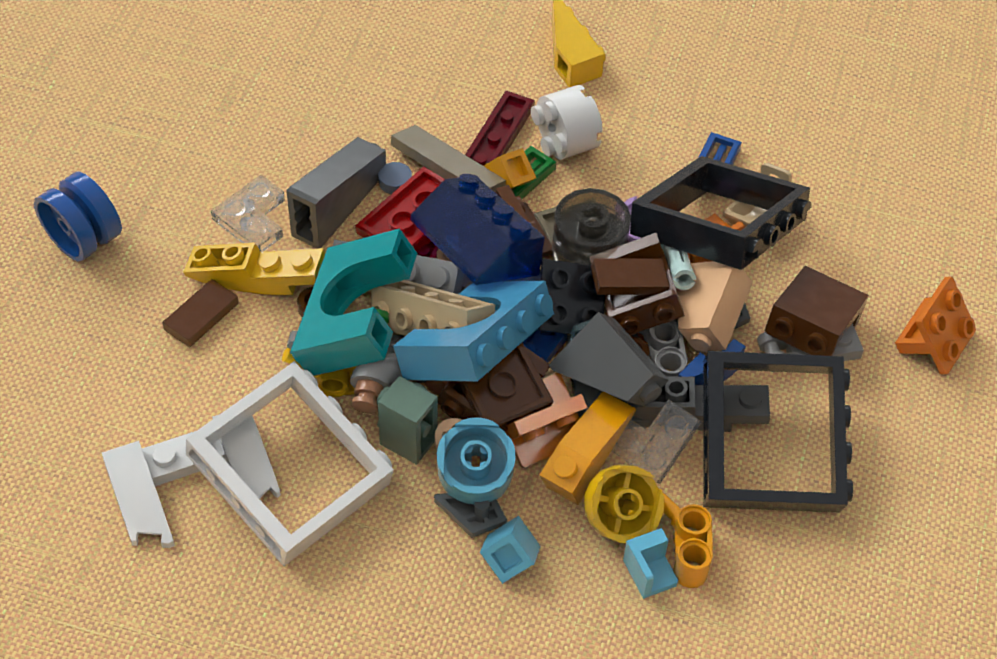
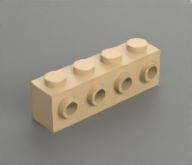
(425, 307)

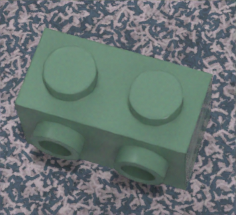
(407, 419)

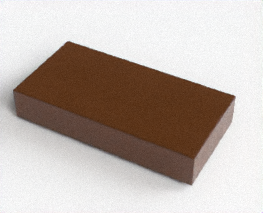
(629, 276)
(200, 312)

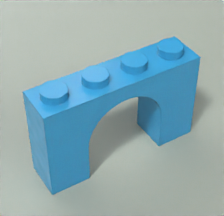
(475, 349)

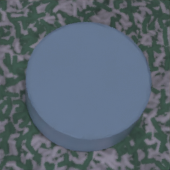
(393, 176)

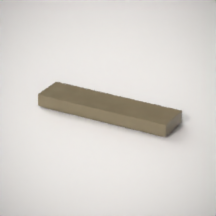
(441, 157)

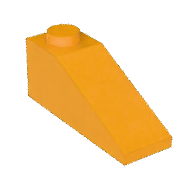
(586, 447)

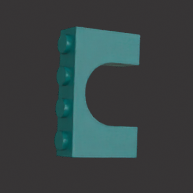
(337, 340)

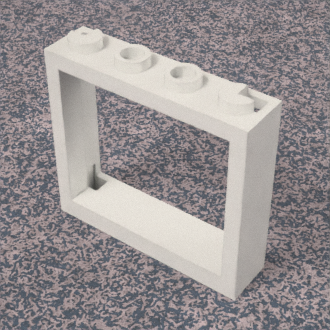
(245, 501)

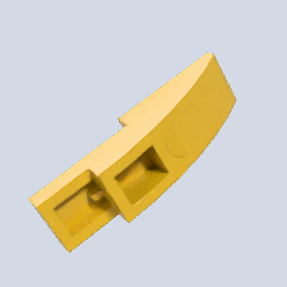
(248, 270)

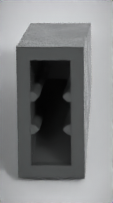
(610, 361)

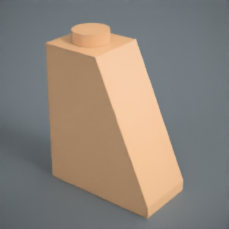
(712, 305)

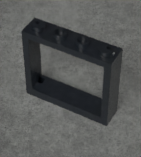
(660, 207)
(713, 433)

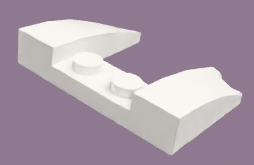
(138, 470)

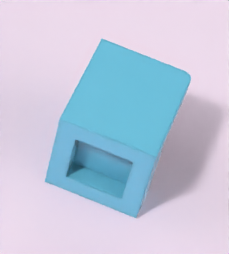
(510, 549)
(647, 563)

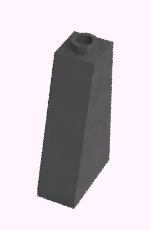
(333, 191)

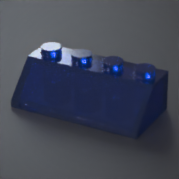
(479, 231)

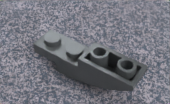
(741, 402)

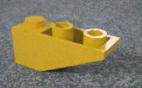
(574, 50)

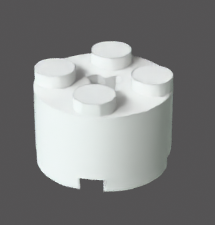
(567, 122)

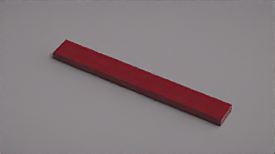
(494, 138)

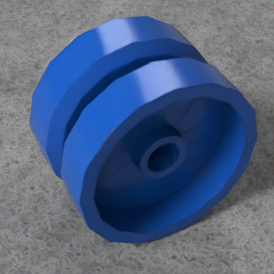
(78, 216)

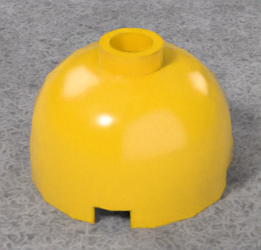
(623, 502)

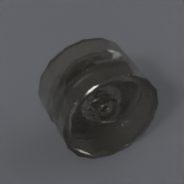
(589, 224)

